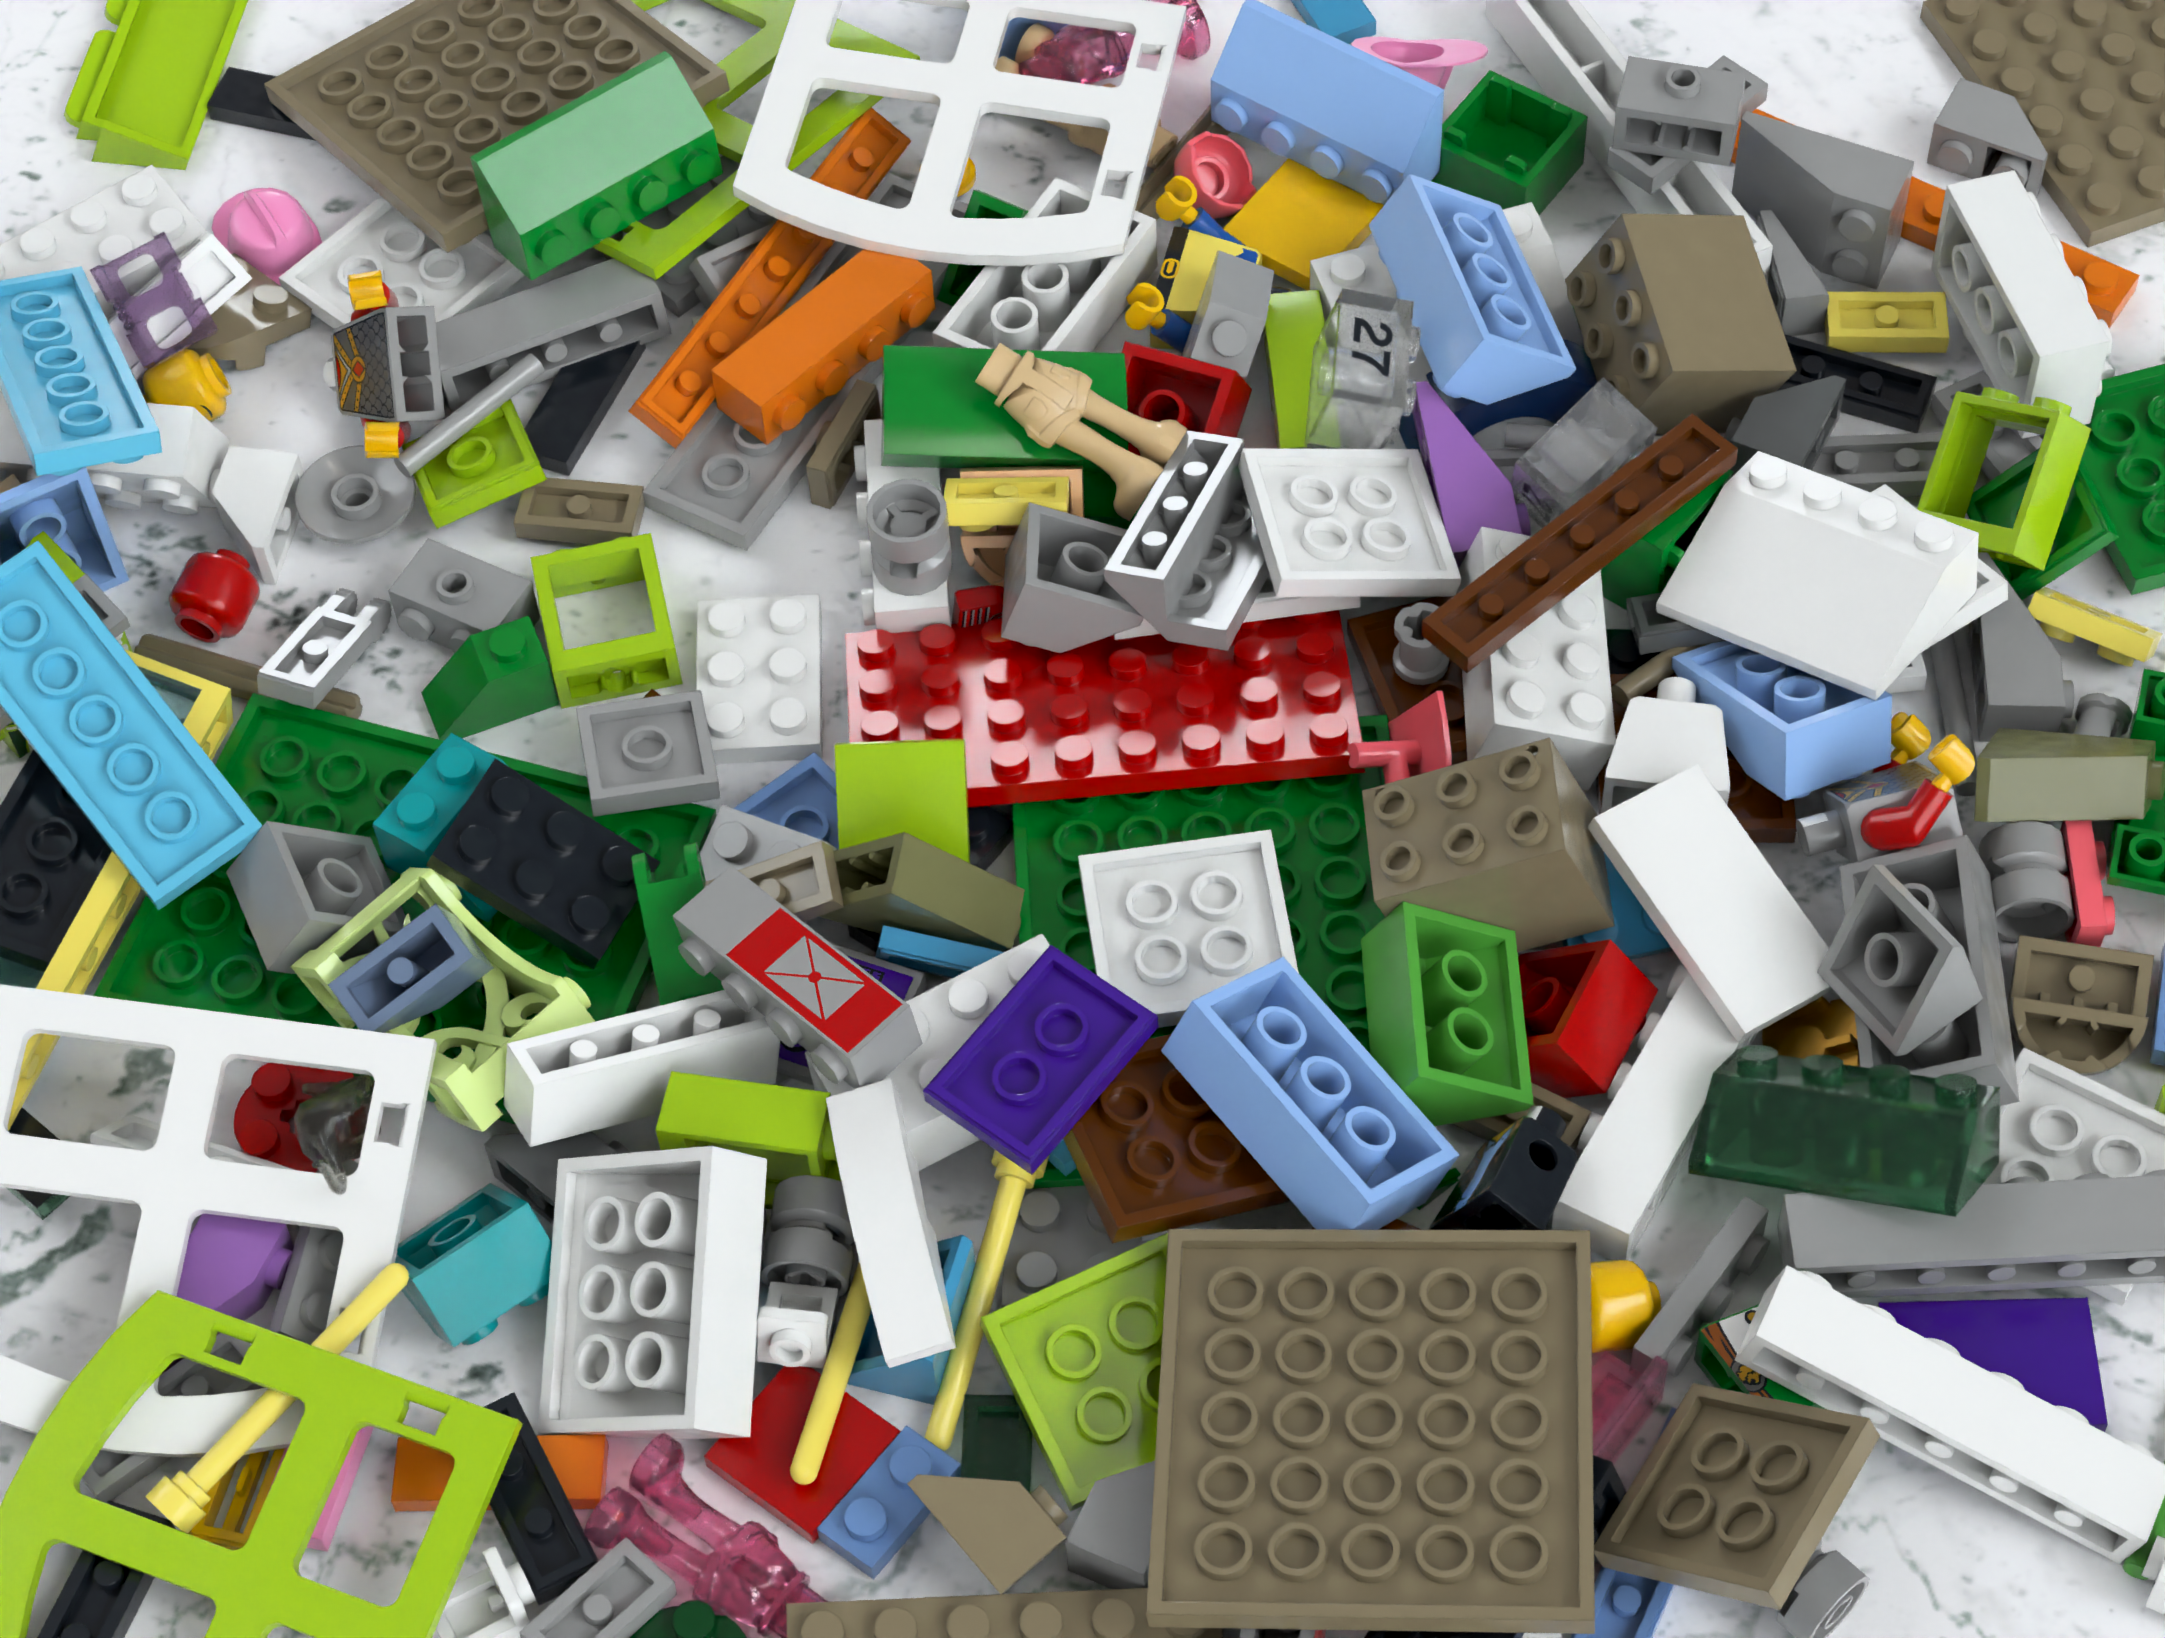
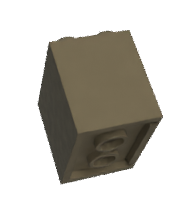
(1680, 317)
(1492, 845)

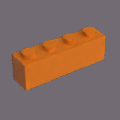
(822, 342)

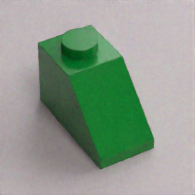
(491, 681)

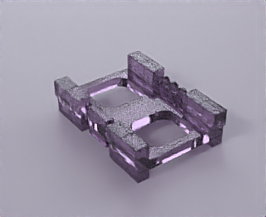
(137, 310)

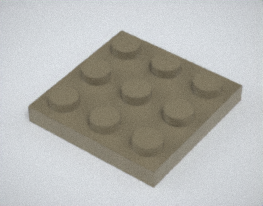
(1736, 1494)

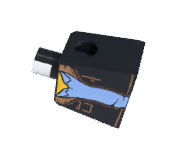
(1518, 1170)

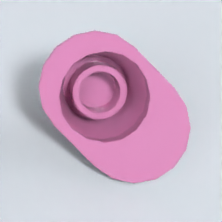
(1423, 58)
(266, 230)

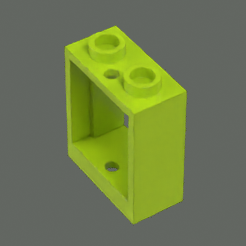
(2049, 486)
(587, 671)
(751, 1118)

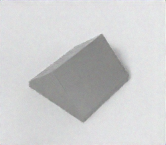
(1898, 965)

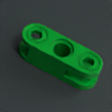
(658, 904)

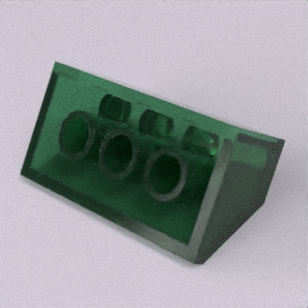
(1848, 1130)

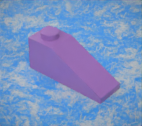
(1462, 476)
(234, 1264)

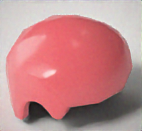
(1218, 172)

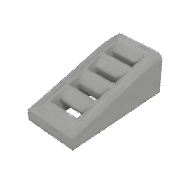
(1792, 282)

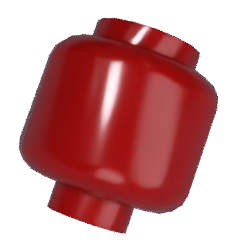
(214, 595)

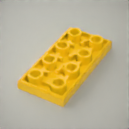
(1302, 219)

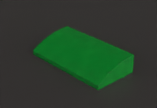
(946, 420)

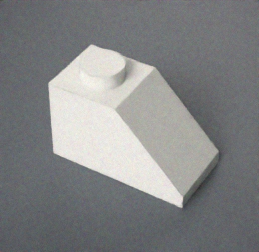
(258, 504)

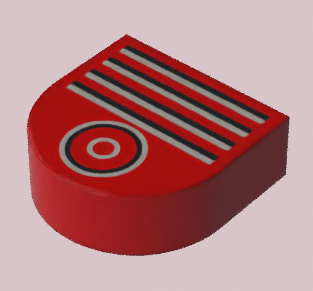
(977, 605)

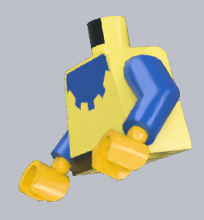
(1185, 269)

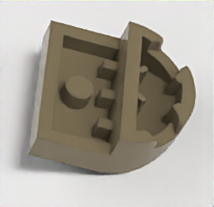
(252, 320)
(2078, 1002)

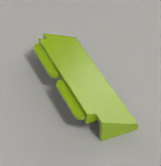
(152, 79)

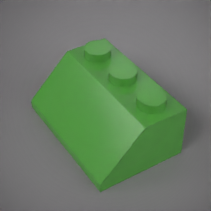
(1447, 1013)

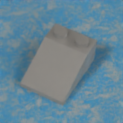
(1828, 193)

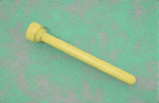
(979, 1297)
(832, 1383)
(185, 1494)

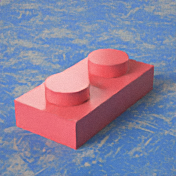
(2086, 869)

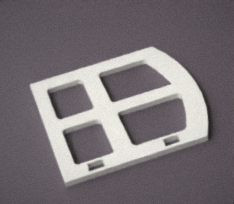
(964, 93)
(181, 1182)

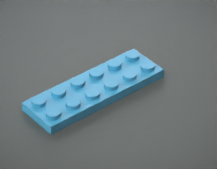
(69, 377)
(111, 735)

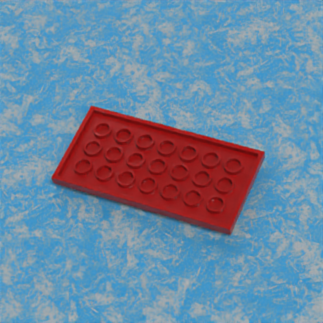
(1112, 710)

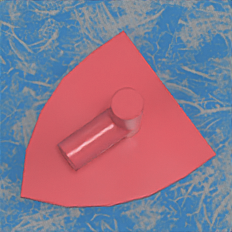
(1416, 743)

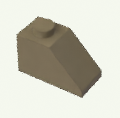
(995, 1523)

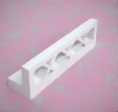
(210, 275)

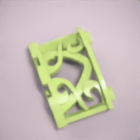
(474, 1080)

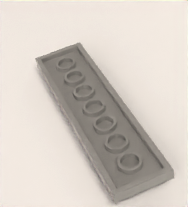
(726, 476)

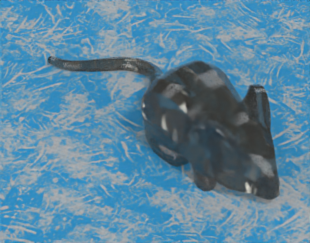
(334, 1125)

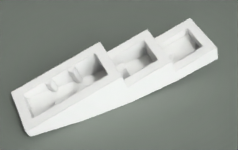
(890, 1223)

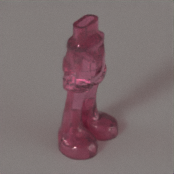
(1097, 54)
(744, 1574)

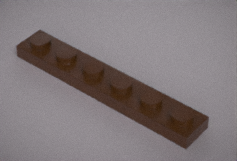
(1579, 543)

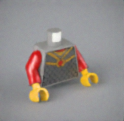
(385, 365)
(1895, 804)

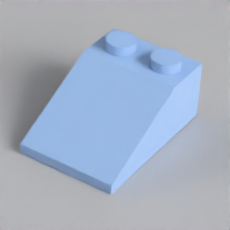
(70, 516)
(1786, 723)

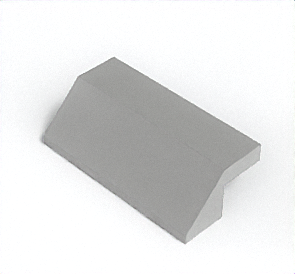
(1193, 547)

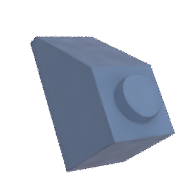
(411, 972)

